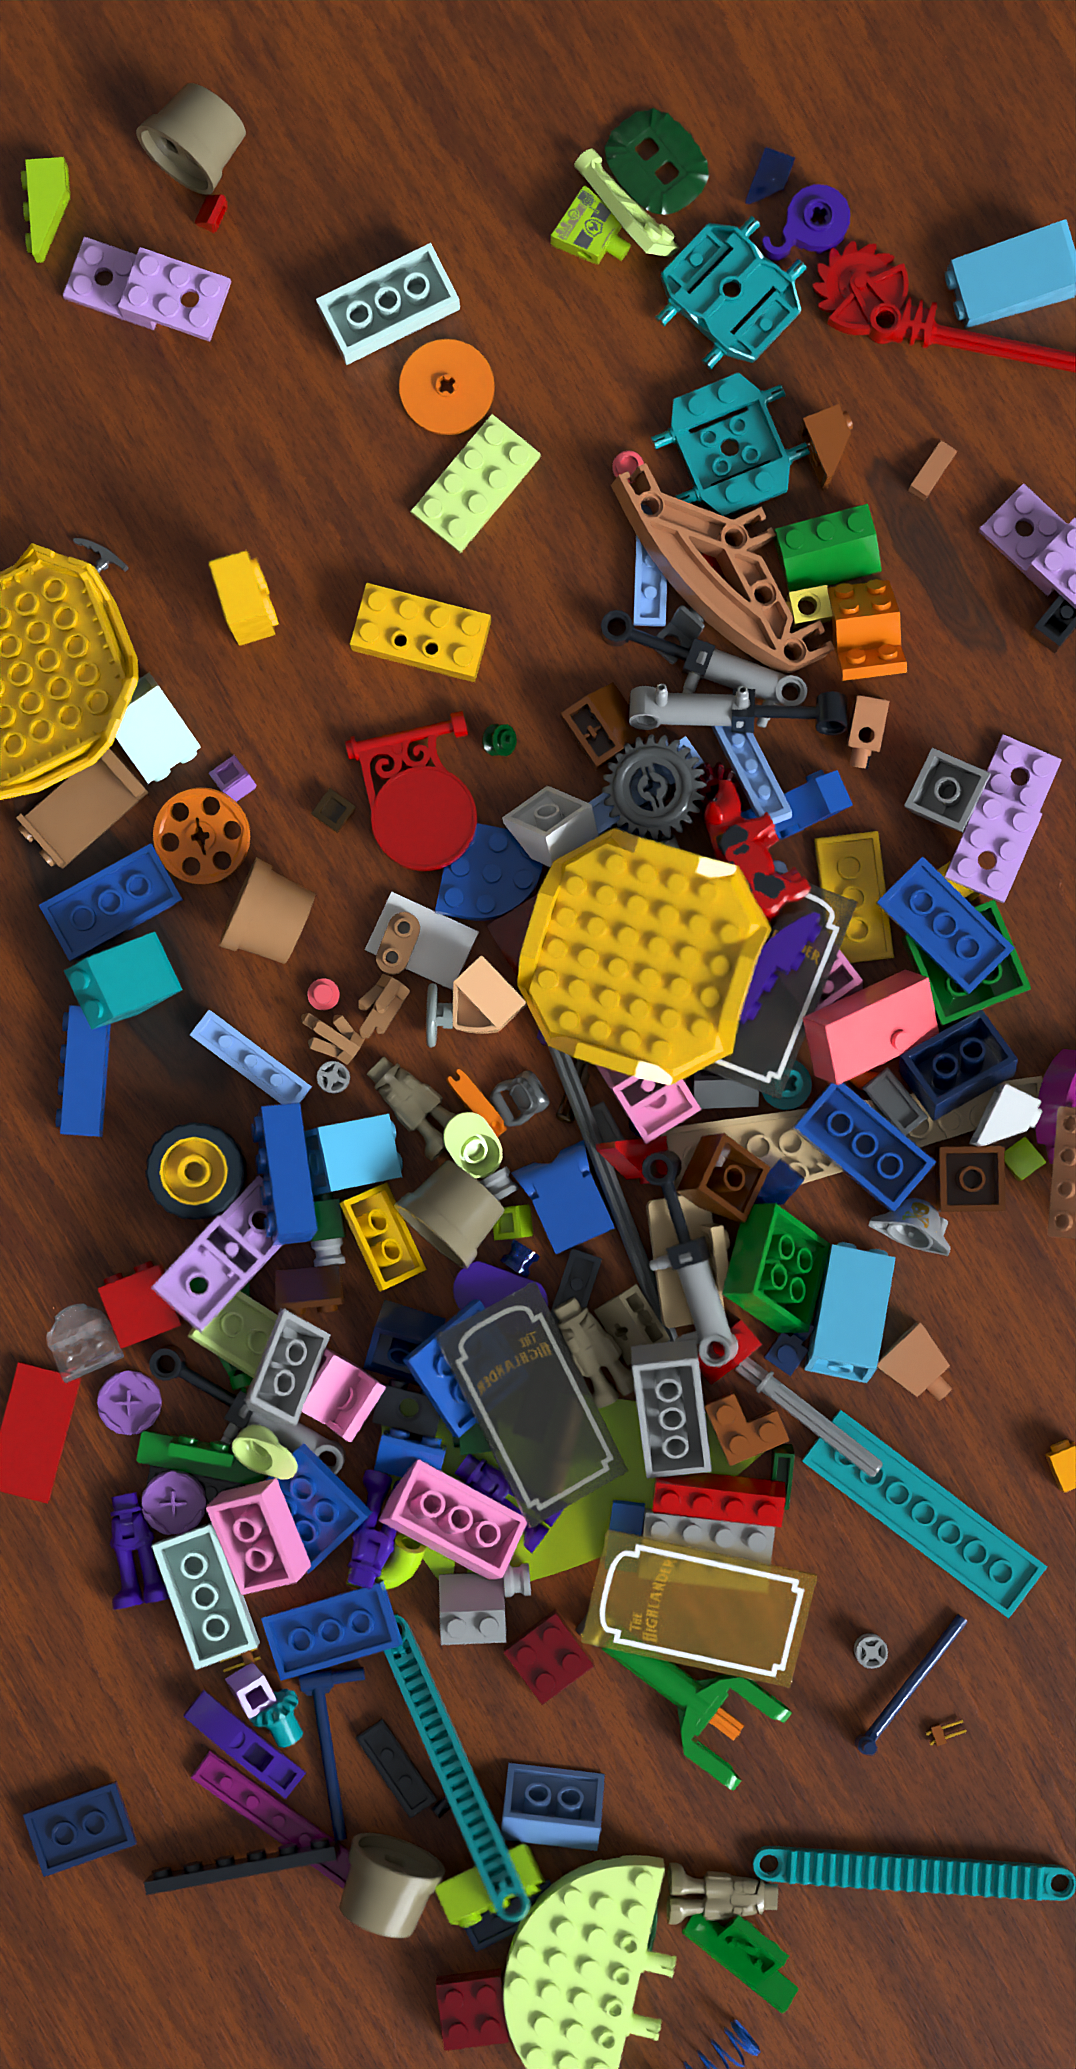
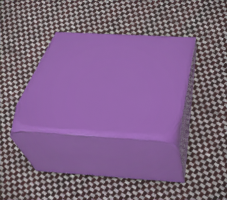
(233, 778)

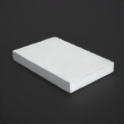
(440, 945)

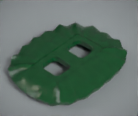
(639, 176)

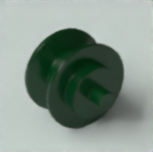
(499, 740)

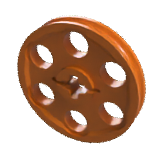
(213, 824)

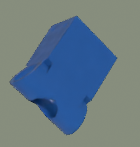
(566, 1198)

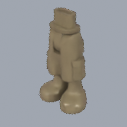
(412, 1103)
(591, 1349)
(723, 1898)

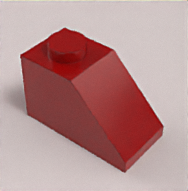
(629, 1155)
(747, 1345)

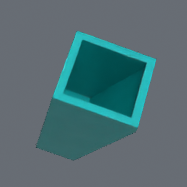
(123, 981)

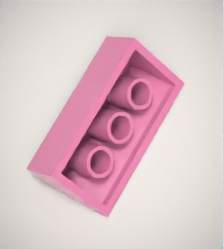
(454, 1520)

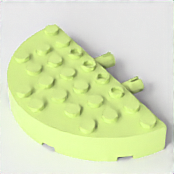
(581, 1963)

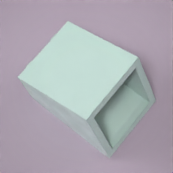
(154, 732)

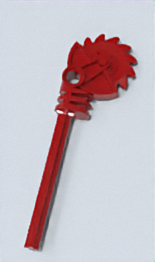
(865, 288)

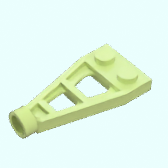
(640, 226)

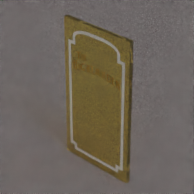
(699, 1608)

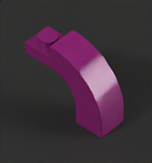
(1056, 1091)

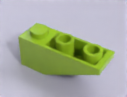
(47, 199)

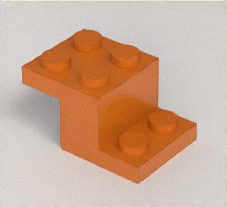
(866, 630)

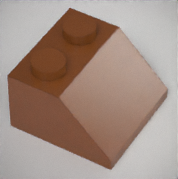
(826, 439)

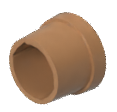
(267, 914)

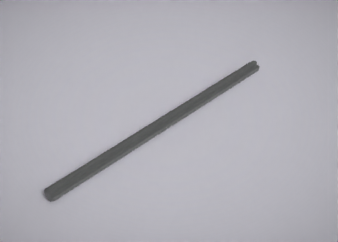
(609, 1182)

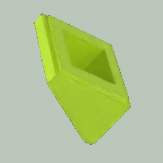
(1023, 1159)
(514, 1223)

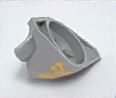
(914, 1225)

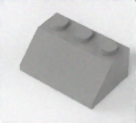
(287, 1369)

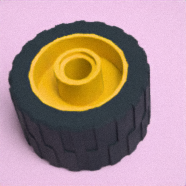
(196, 1171)

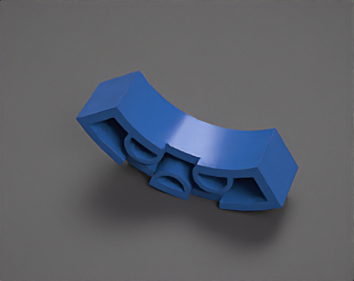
(811, 802)

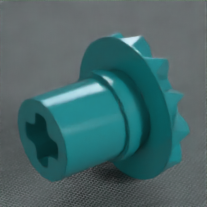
(795, 1091)
(280, 1719)

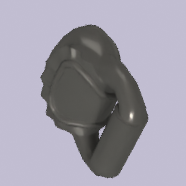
(527, 1095)

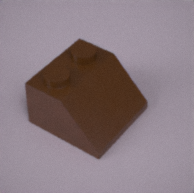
(723, 1177)

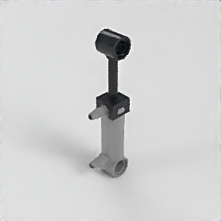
(712, 664)
(656, 706)
(693, 1267)
(239, 1415)

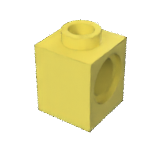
(820, 599)

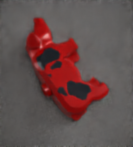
(747, 845)

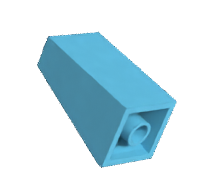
(1014, 275)
(850, 1313)

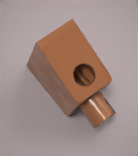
(869, 713)
(916, 1363)

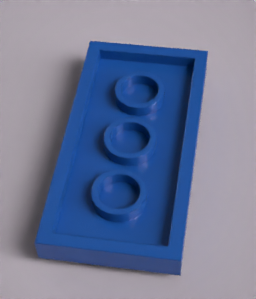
(110, 902)
(945, 925)
(332, 1631)

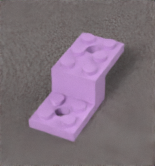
(147, 288)
(1046, 554)
(1003, 819)
(224, 1256)

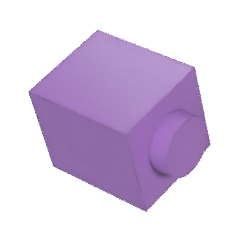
(251, 1690)

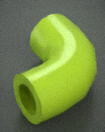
(400, 1563)

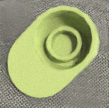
(473, 1144)
(261, 1452)

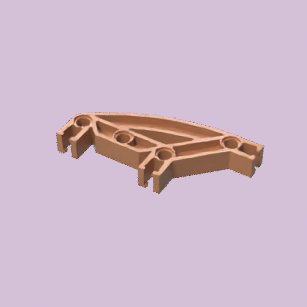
(675, 540)

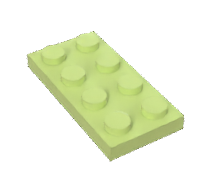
(476, 483)

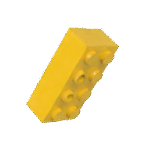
(244, 597)
(422, 621)

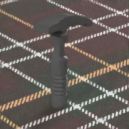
(106, 555)

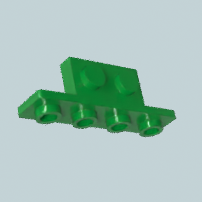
(195, 1457)
(745, 1955)

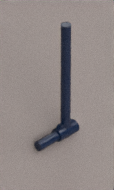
(317, 1685)
(866, 1742)

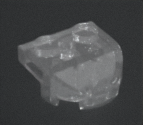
(82, 1341)

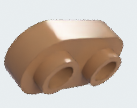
(399, 943)

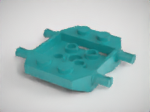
(714, 311)
(750, 430)

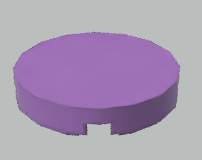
(129, 1402)
(174, 1502)

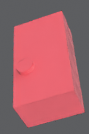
(870, 1026)

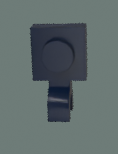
(788, 1351)

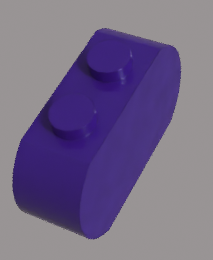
(488, 1284)

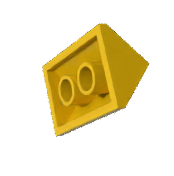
(382, 1237)

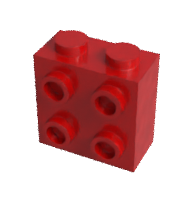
(135, 1308)

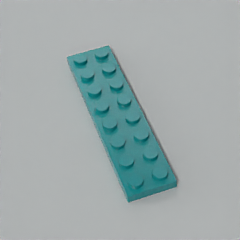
(930, 1519)

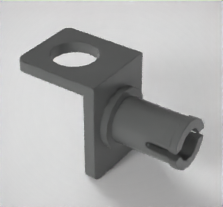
(685, 627)

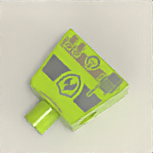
(589, 230)

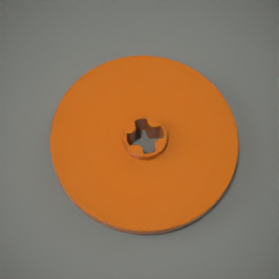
(449, 362)

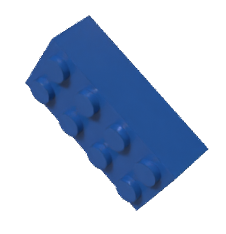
(864, 1145)
(285, 1174)

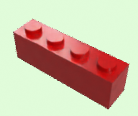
(721, 1498)

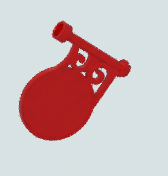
(421, 813)

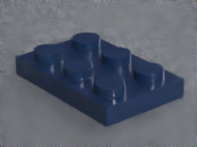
(80, 1828)

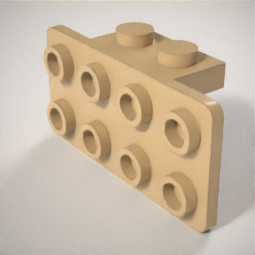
(671, 1295)

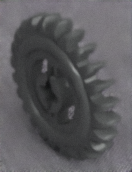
(662, 817)

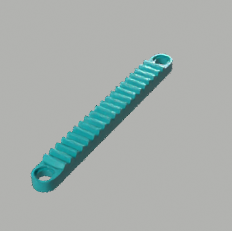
(456, 1774)
(914, 1873)

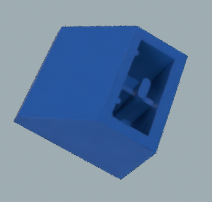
(400, 1451)

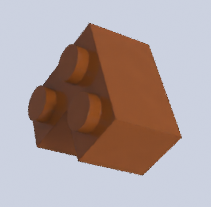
(742, 1437)

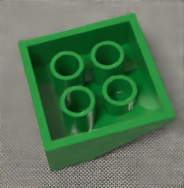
(948, 998)
(776, 1269)

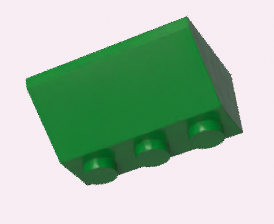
(828, 549)

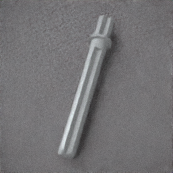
(809, 1416)

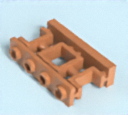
(1063, 1188)

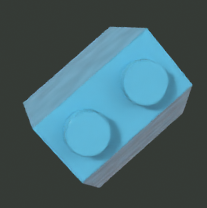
(352, 1154)

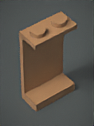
(82, 809)

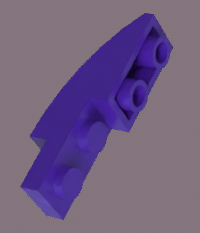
(781, 954)
(244, 1744)

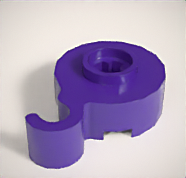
(802, 231)

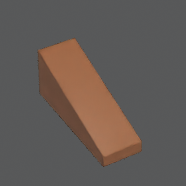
(932, 470)

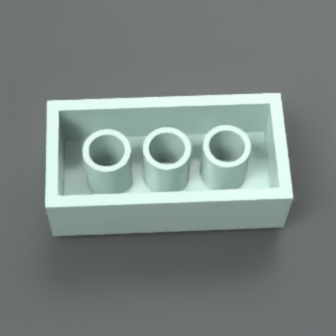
(388, 303)
(205, 1596)

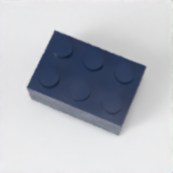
(957, 1065)

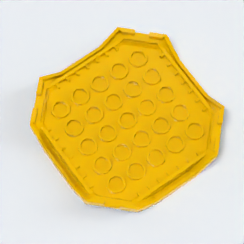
(61, 670)
(641, 956)

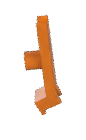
(475, 1101)

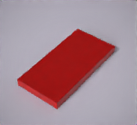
(35, 1431)

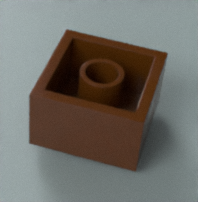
(970, 1179)

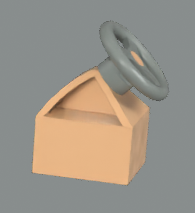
(480, 1003)

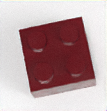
(548, 1657)
(472, 2009)

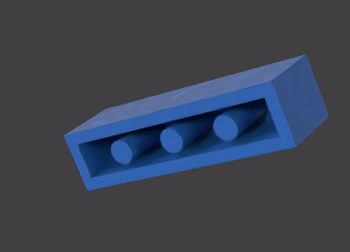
(84, 1076)

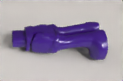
(491, 1482)
(131, 1533)
(370, 1546)

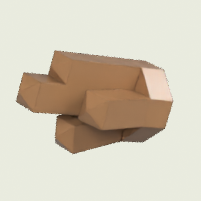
(387, 999)
(344, 1044)

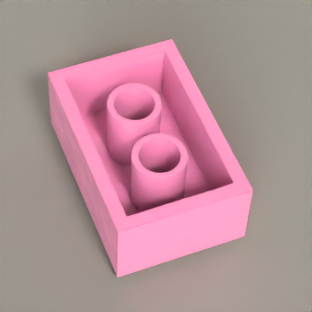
(258, 1536)

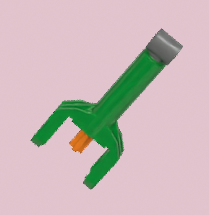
(700, 1703)

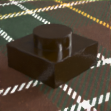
(333, 810)

